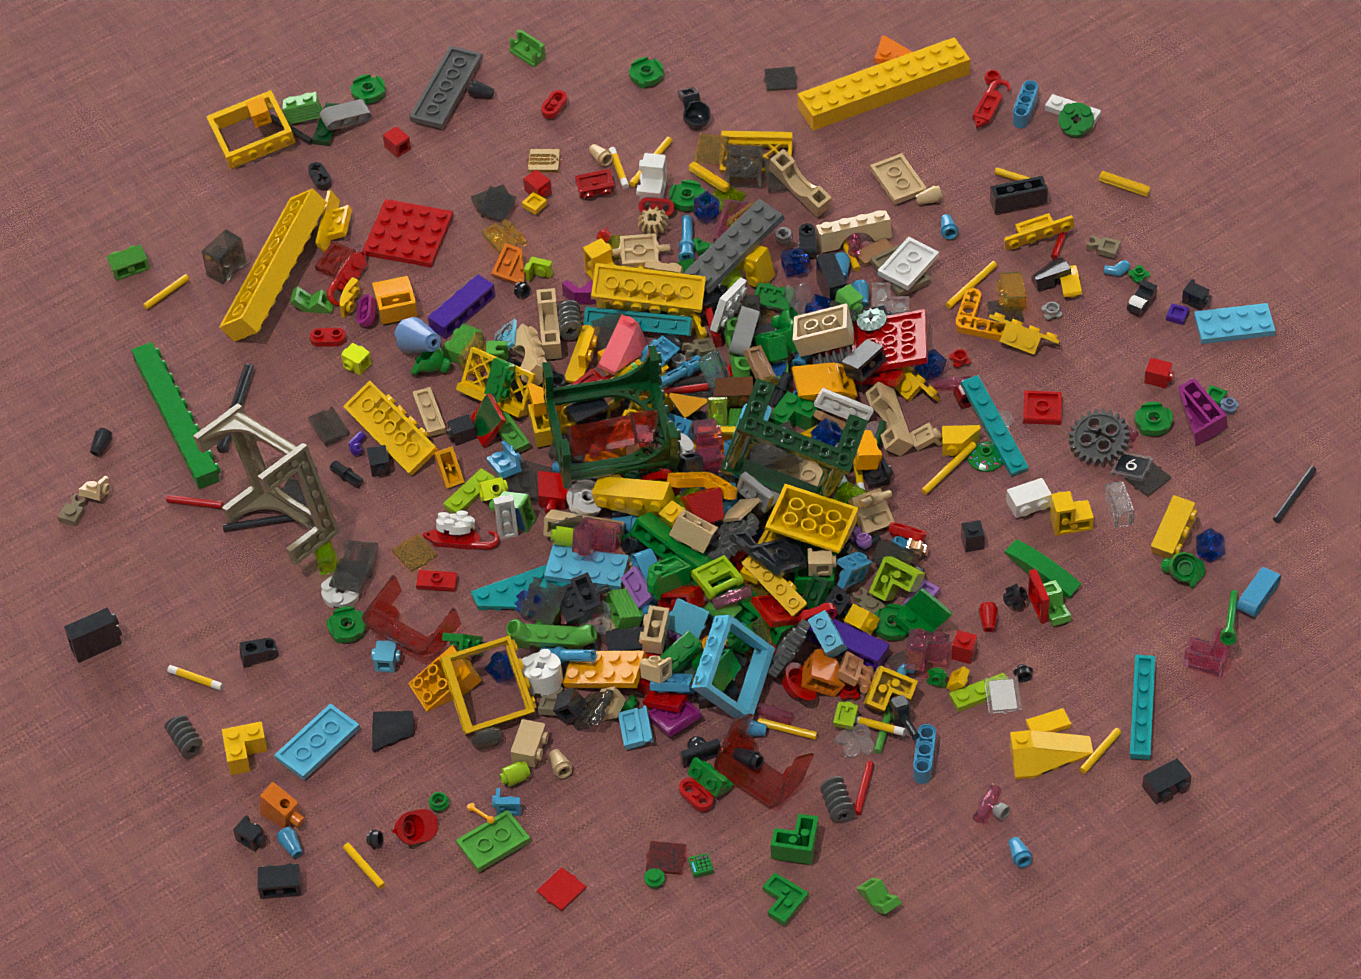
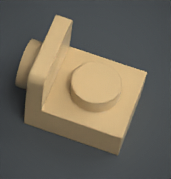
(925, 436)
(94, 489)
(616, 705)

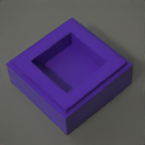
(1177, 314)

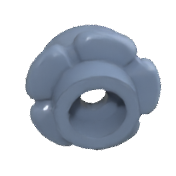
(1229, 405)

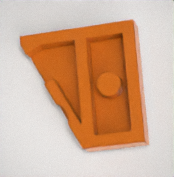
(889, 50)
(509, 265)

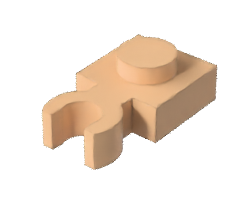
(917, 547)

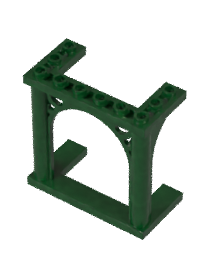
(642, 379)
(754, 431)

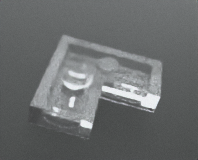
(882, 296)

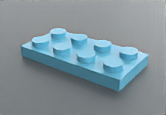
(1234, 323)
(602, 567)
(317, 741)

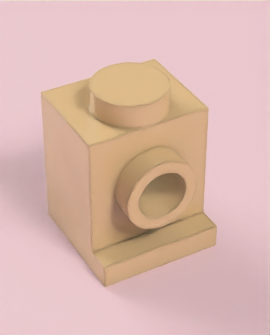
(820, 562)
(656, 669)

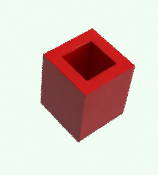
(396, 141)
(537, 183)
(1158, 373)
(964, 647)

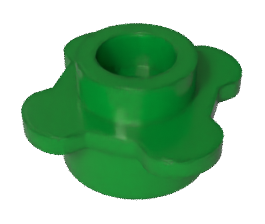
(1138, 274)
(937, 673)

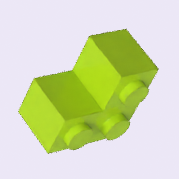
(895, 574)

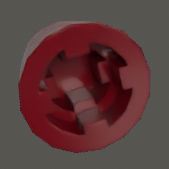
(961, 397)

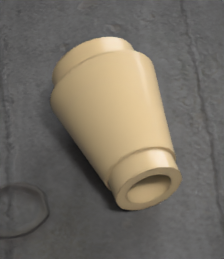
(601, 155)
(930, 195)
(560, 764)

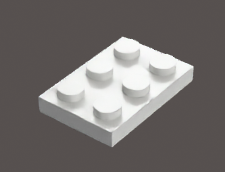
(908, 263)
(729, 304)

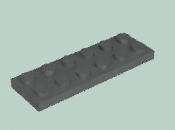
(446, 87)
(736, 244)

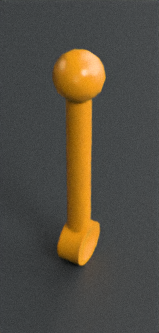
(471, 807)

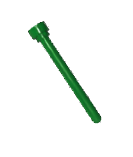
(1228, 634)

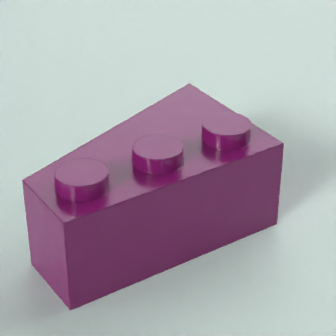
(1201, 411)

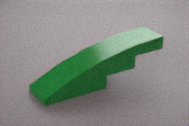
(1029, 558)

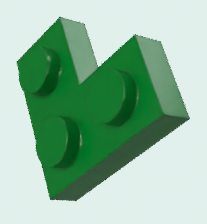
(788, 896)

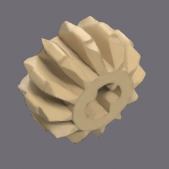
(653, 221)

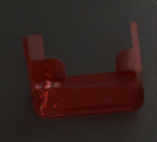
(613, 433)
(384, 617)
(763, 784)

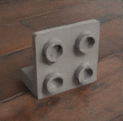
(751, 488)

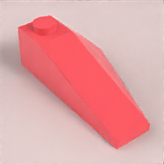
(624, 345)

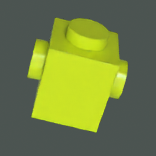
(356, 359)
(485, 488)

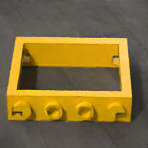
(254, 150)
(517, 667)

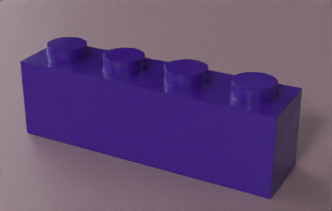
(461, 306)
(859, 643)

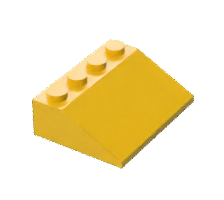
(812, 518)

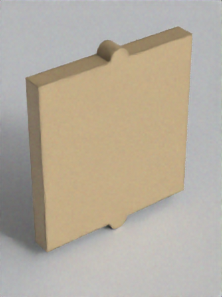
(740, 509)

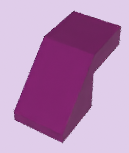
(581, 295)

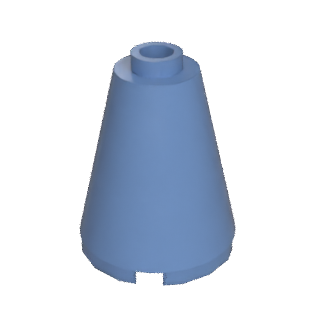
(416, 336)

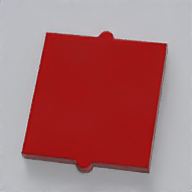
(561, 889)

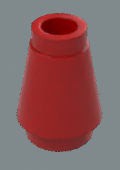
(988, 615)

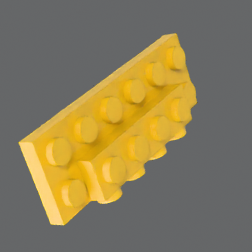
(648, 289)
(391, 427)

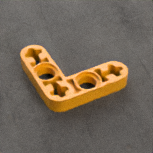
(971, 319)
(702, 479)

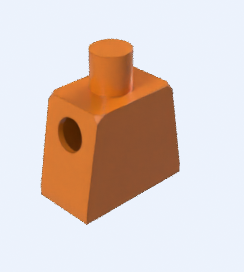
(821, 674)
(280, 807)

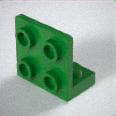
(922, 612)

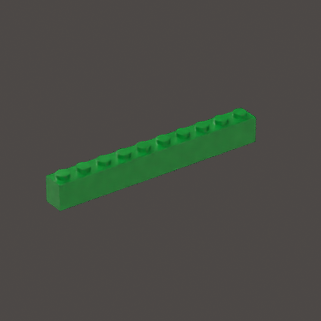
(175, 414)
(656, 536)

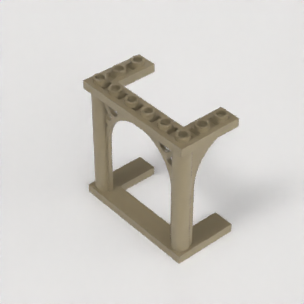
(265, 482)

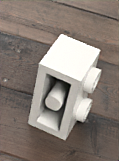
(1028, 498)

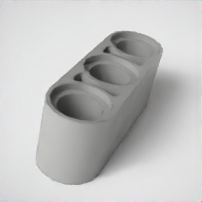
(345, 114)
(743, 331)

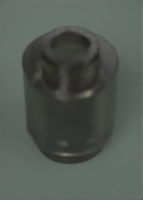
(486, 738)

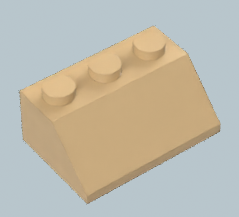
(823, 330)

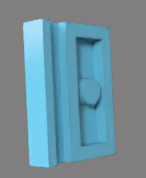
(635, 727)

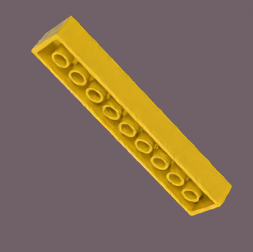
(883, 83)
(273, 265)

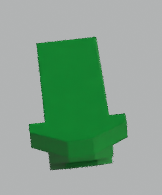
(667, 576)

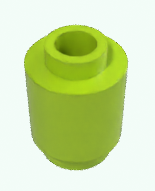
(562, 536)
(514, 773)

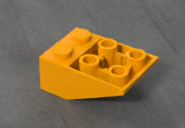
(395, 299)
(831, 376)
(431, 684)

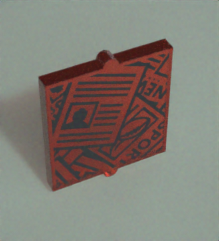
(666, 857)

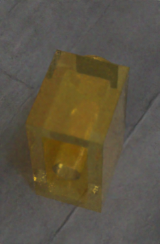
(1012, 291)

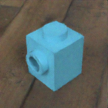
(385, 656)

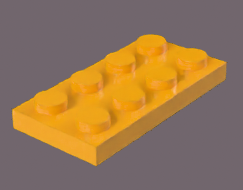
(610, 669)

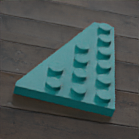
(504, 592)

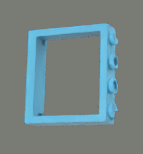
(755, 675)

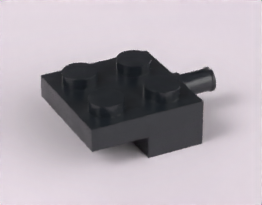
(582, 599)

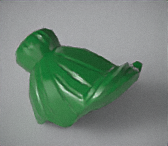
(785, 320)
(431, 362)
(1184, 568)

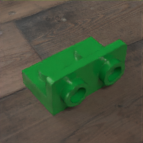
(772, 296)
(500, 379)
(463, 640)
(709, 777)

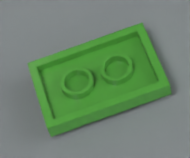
(493, 841)

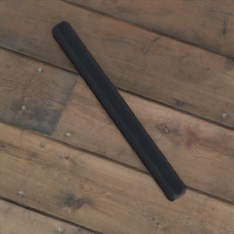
(239, 397)

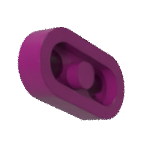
(366, 310)

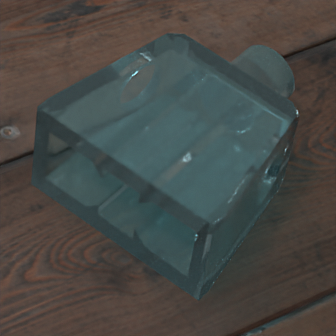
(713, 367)

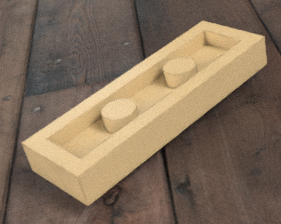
(429, 411)

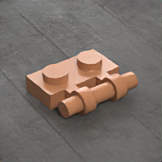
(853, 671)

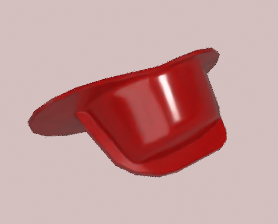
(793, 682)
(416, 826)

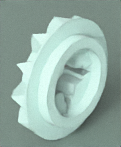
(878, 320)

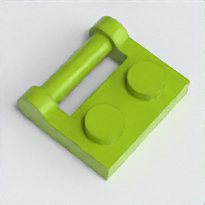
(715, 571)

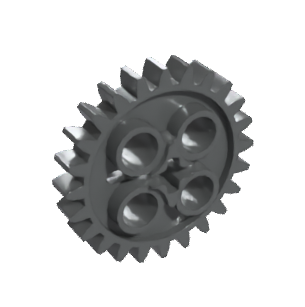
(1099, 437)
(720, 543)
(788, 648)

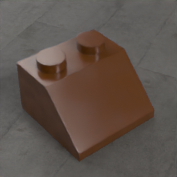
(735, 389)

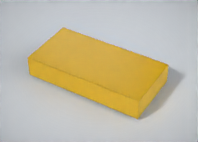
(1049, 722)

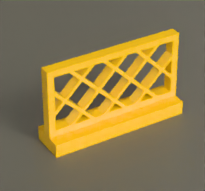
(772, 140)
(477, 391)

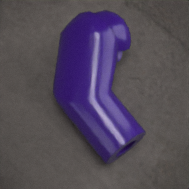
(354, 443)

